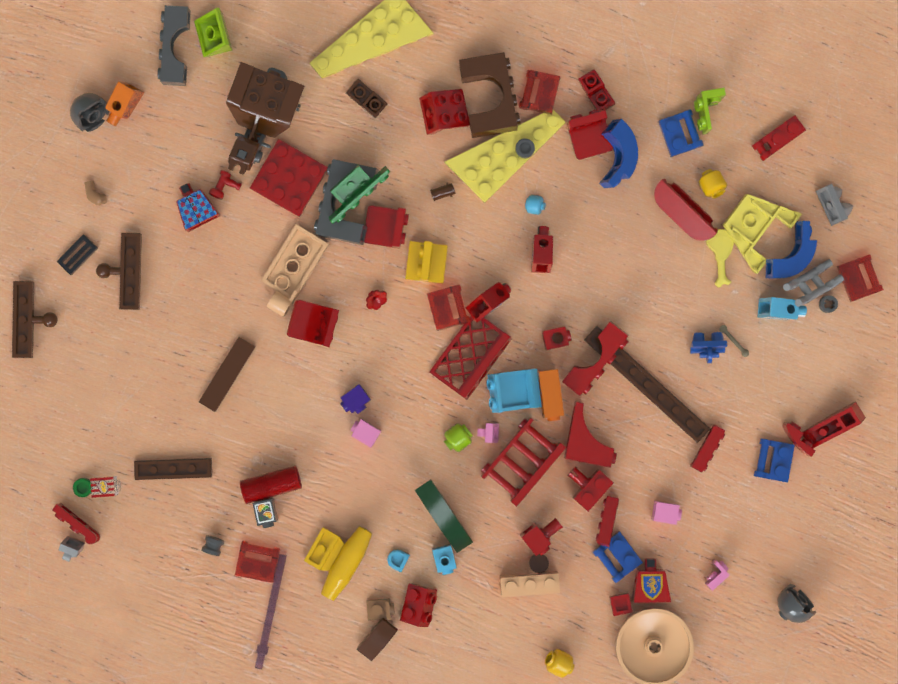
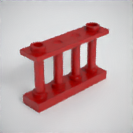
(528, 478)

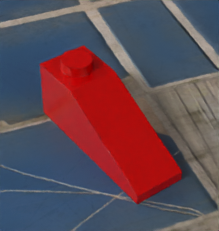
(834, 424)

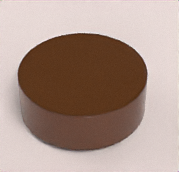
(538, 563)

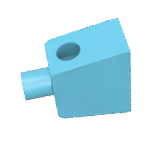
(780, 309)

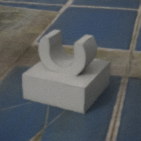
(71, 548)

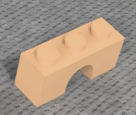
(533, 584)

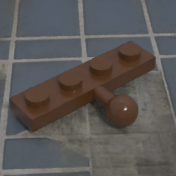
(129, 271)
(24, 319)

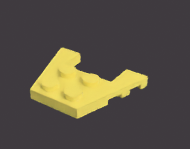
(749, 223)

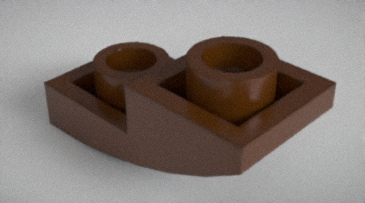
(366, 98)
(377, 639)

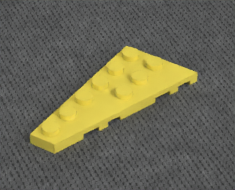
(379, 32)
(496, 160)

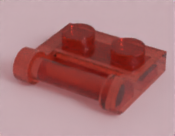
(545, 94)
(854, 281)
(442, 310)
(257, 568)

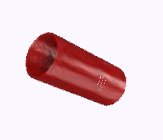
(270, 484)

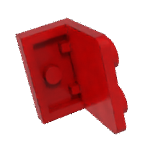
(587, 134)
(386, 226)
(312, 323)

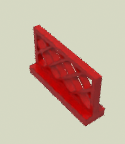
(483, 366)

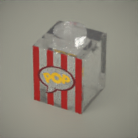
(105, 486)

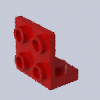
(444, 110)

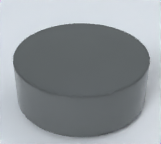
(525, 148)

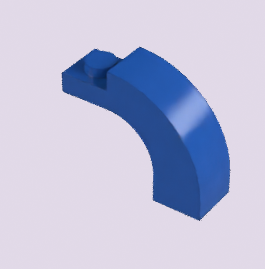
(625, 150)
(799, 257)

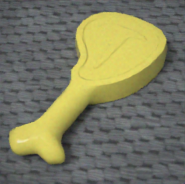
(722, 247)

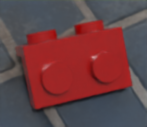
(418, 605)

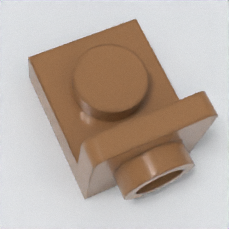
(380, 609)

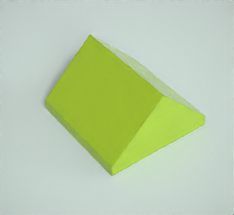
(213, 33)

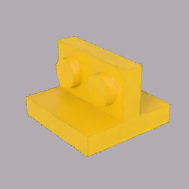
(426, 262)

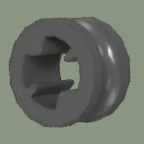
(828, 298)

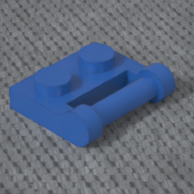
(675, 136)
(780, 460)
(622, 552)

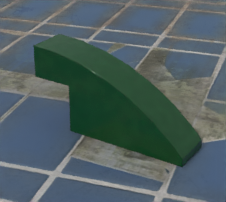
(443, 515)

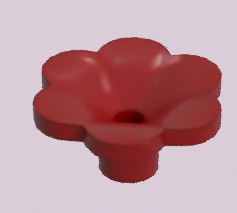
(376, 299)

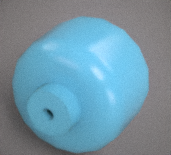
(535, 204)

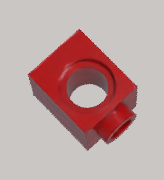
(547, 337)

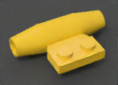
(338, 558)

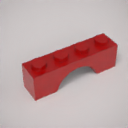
(580, 377)

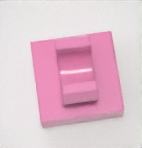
(491, 433)

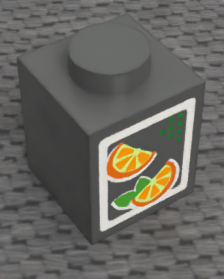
(265, 513)

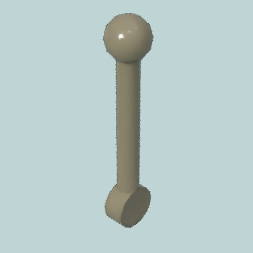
(723, 329)

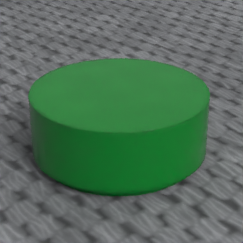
(82, 487)

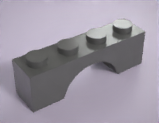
(176, 21)

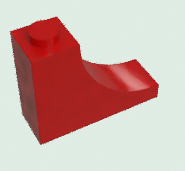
(583, 446)

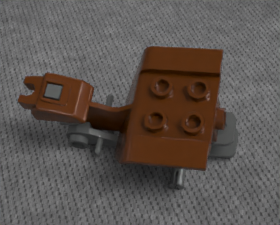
(264, 106)

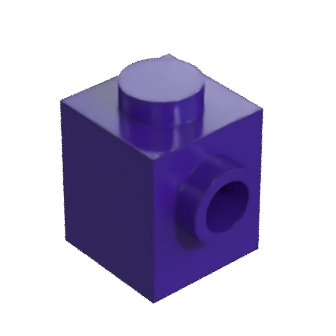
(355, 400)

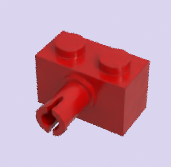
(590, 488)
(538, 538)

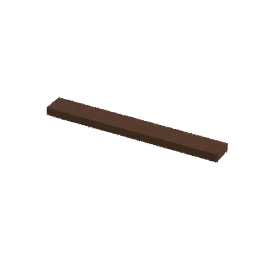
(652, 389)

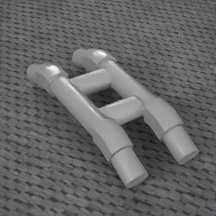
(813, 275)

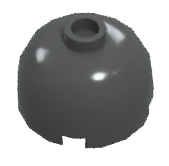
(88, 111)
(795, 605)

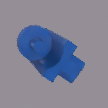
(708, 349)

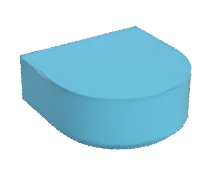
(397, 559)

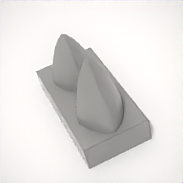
(831, 204)

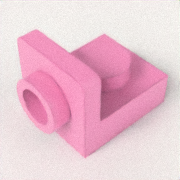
(716, 579)

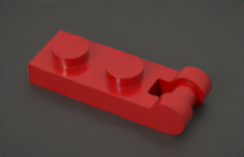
(779, 137)
(76, 523)

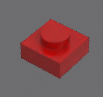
(620, 604)

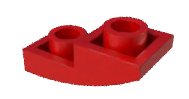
(596, 91)
(794, 434)

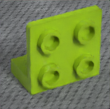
(701, 104)

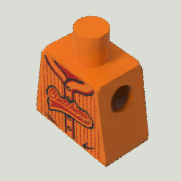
(126, 96)

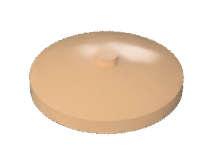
(654, 646)

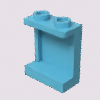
(514, 390)

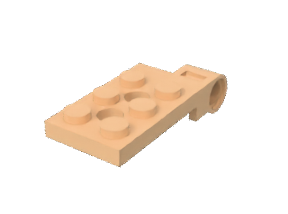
(289, 283)

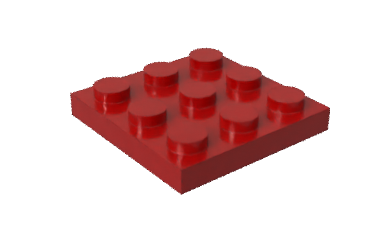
(289, 178)

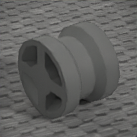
(212, 545)

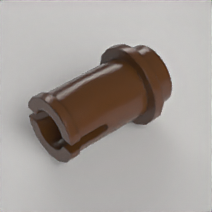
(443, 191)

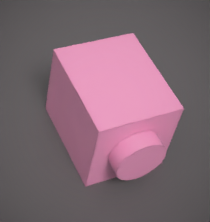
(365, 432)
(666, 512)

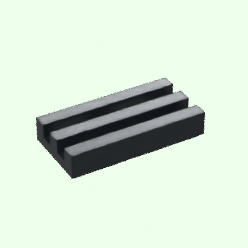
(88, 243)

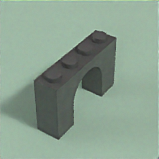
(342, 230)

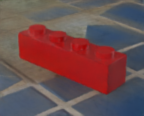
(707, 448)
(608, 519)

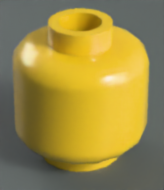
(712, 183)
(559, 663)

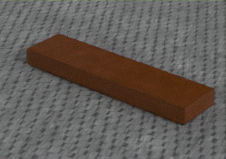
(227, 374)
(173, 469)

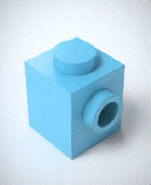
(444, 559)

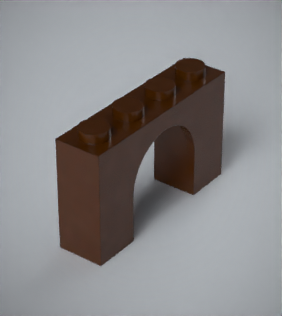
(494, 69)

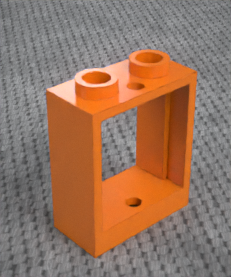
(550, 395)

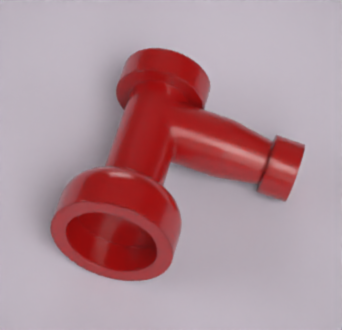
(223, 180)

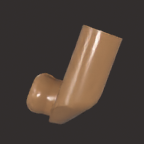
(94, 196)

